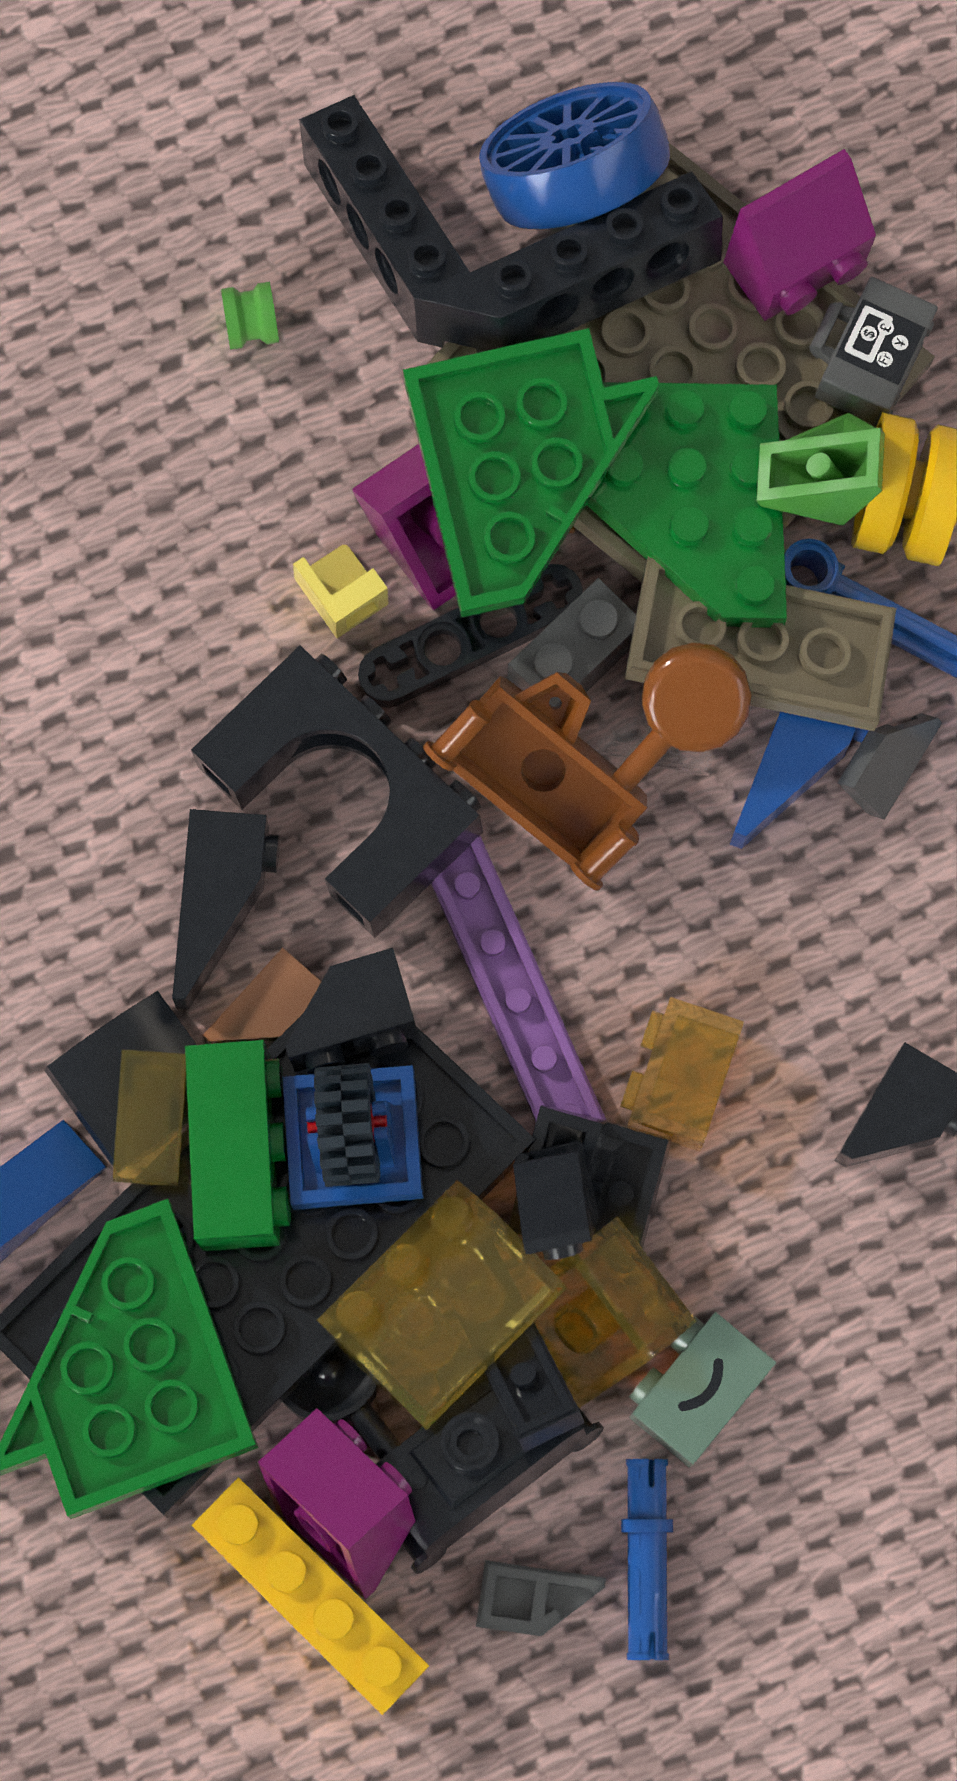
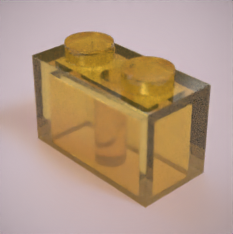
(683, 1073)

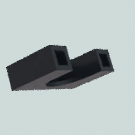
(309, 710)

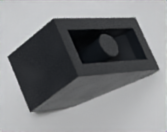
(905, 1111)

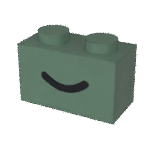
(700, 1389)

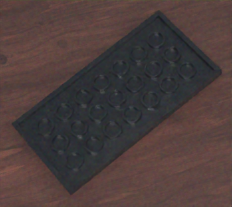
(272, 1295)

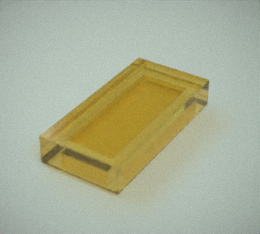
(149, 1118)

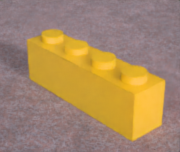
(310, 1596)

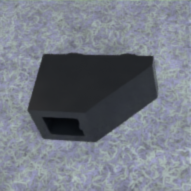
(353, 1012)
(555, 1200)

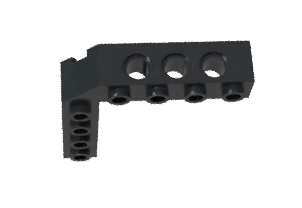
(519, 296)

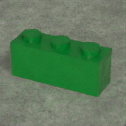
(235, 1145)

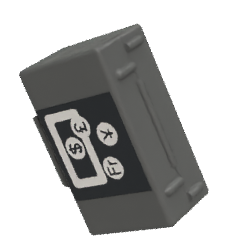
(874, 350)

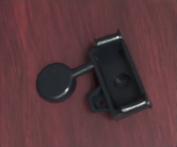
(456, 1467)

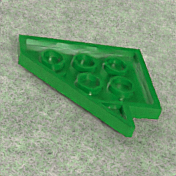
(515, 455)
(691, 502)
(130, 1375)

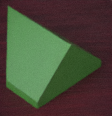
(823, 471)

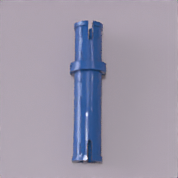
(647, 1558)

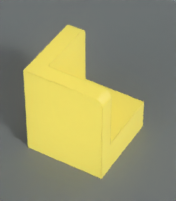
(341, 589)

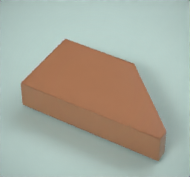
(267, 1003)

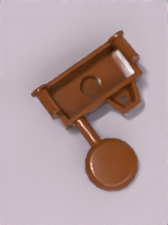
(562, 789)

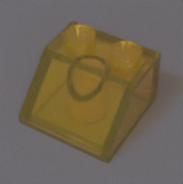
(611, 1314)

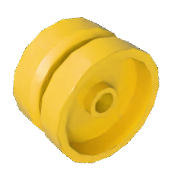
(912, 490)

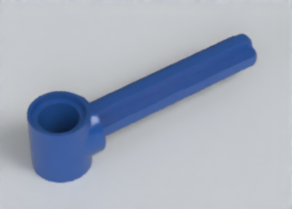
(910, 630)

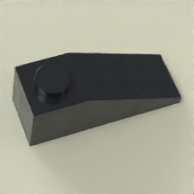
(220, 887)

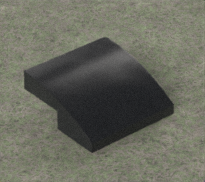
(91, 1069)
(621, 1162)

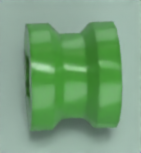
(250, 315)

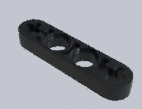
(474, 643)

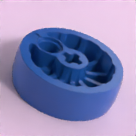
(575, 155)

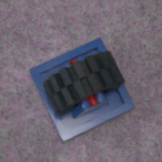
(352, 1136)

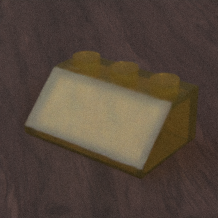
(441, 1304)

